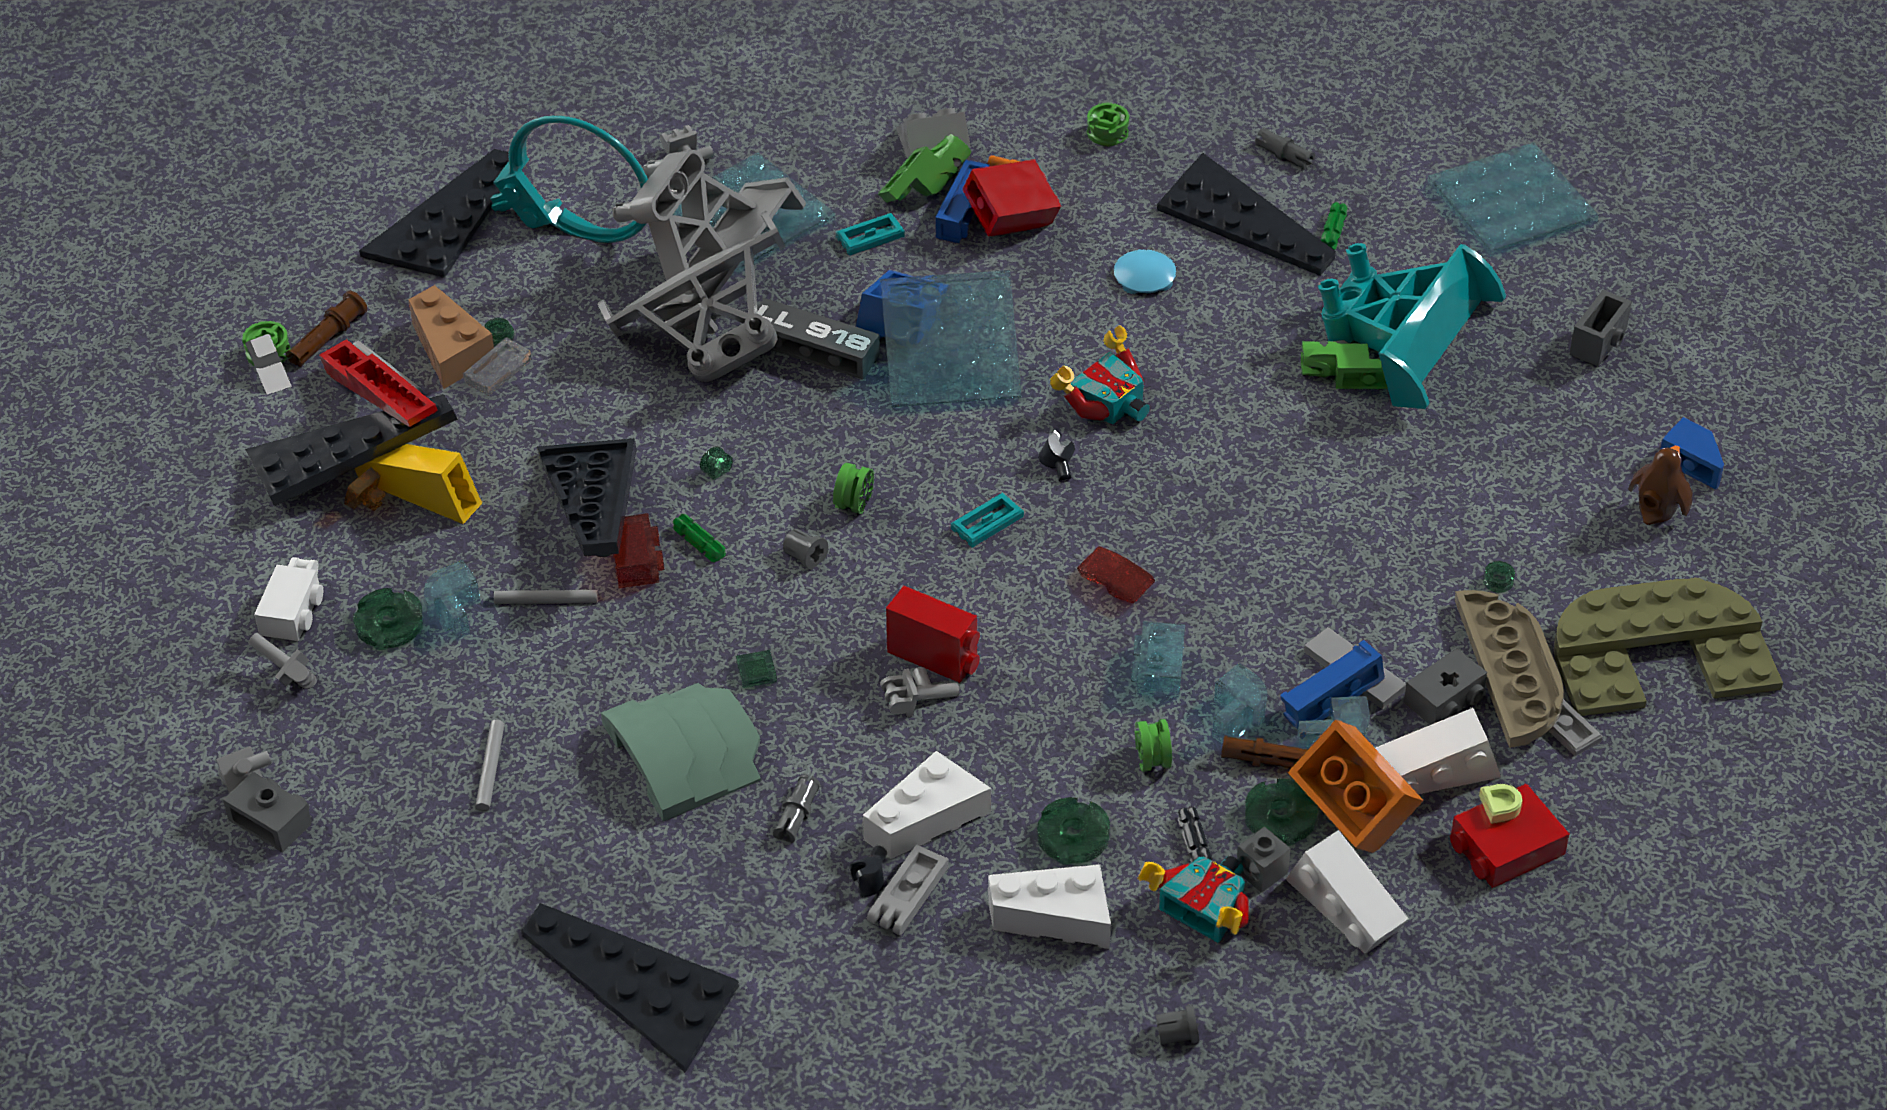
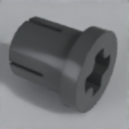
(805, 548)
(1178, 1026)

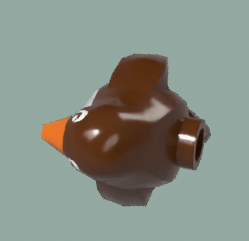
(1662, 487)

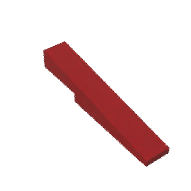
(376, 383)

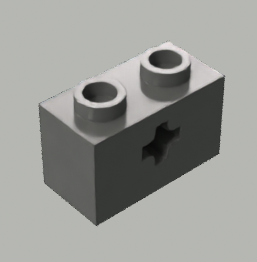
(1446, 687)

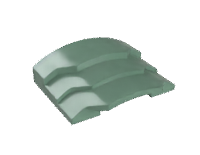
(687, 746)

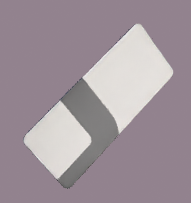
(268, 364)

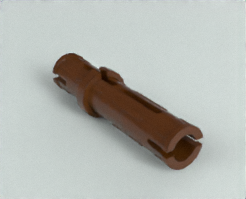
(1261, 752)

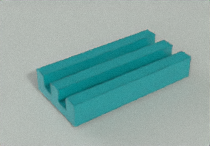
(872, 236)
(990, 523)

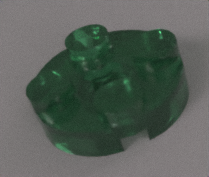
(393, 633)
(1286, 793)
(1068, 847)

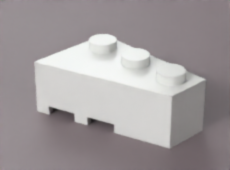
(1347, 892)

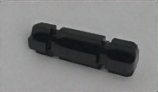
(1193, 833)

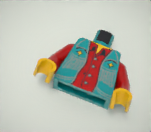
(1108, 386)
(1202, 894)

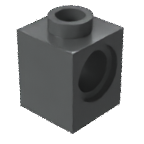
(1263, 859)

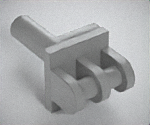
(684, 141)
(291, 667)
(903, 693)
(240, 764)

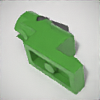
(928, 170)
(1345, 362)

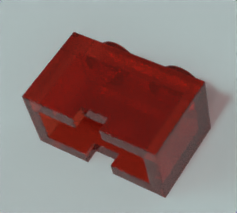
(637, 558)

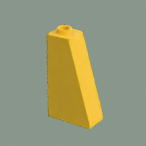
(428, 479)

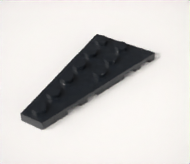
(1228, 207)
(441, 226)
(314, 457)
(592, 489)
(647, 988)

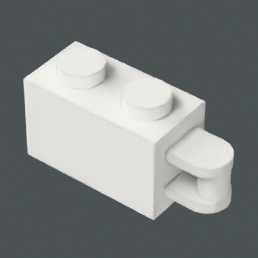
(289, 600)

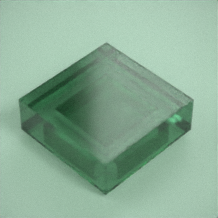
(756, 669)

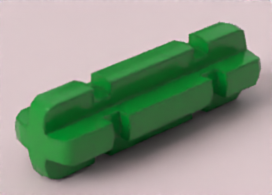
(1334, 224)
(699, 538)

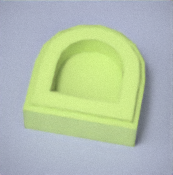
(1501, 802)

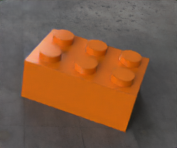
(1355, 786)

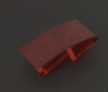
(1118, 574)

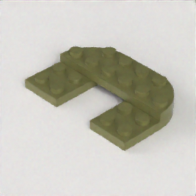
(1606, 621)

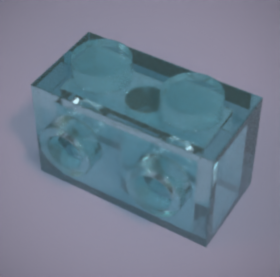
(1160, 659)

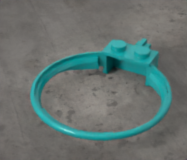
(523, 197)

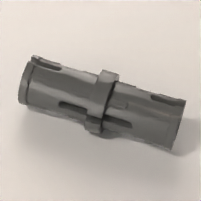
(1284, 148)
(796, 808)

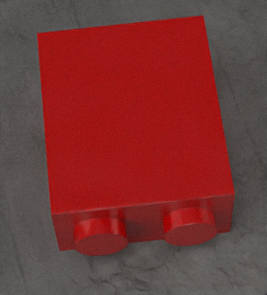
(1011, 197)
(932, 634)
(1511, 846)

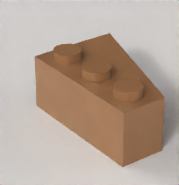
(448, 334)

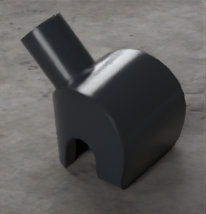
(1057, 455)
(869, 872)

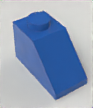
(1697, 451)

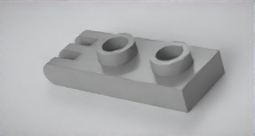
(908, 889)

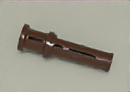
(335, 320)

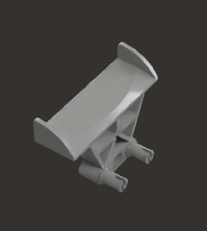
(681, 181)
(708, 360)

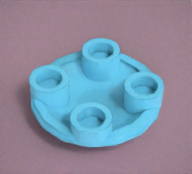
(1144, 271)

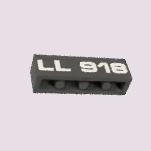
(821, 339)

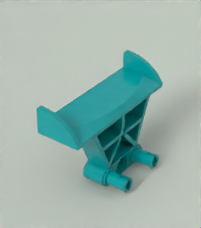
(1407, 313)

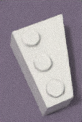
(1443, 754)
(924, 805)
(1052, 904)

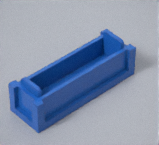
(956, 210)
(1343, 678)

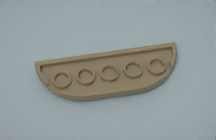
(1517, 664)

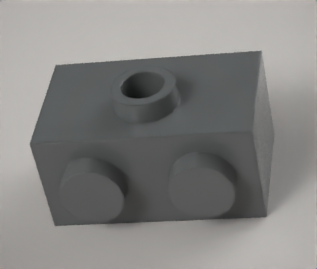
(1600, 328)
(267, 811)

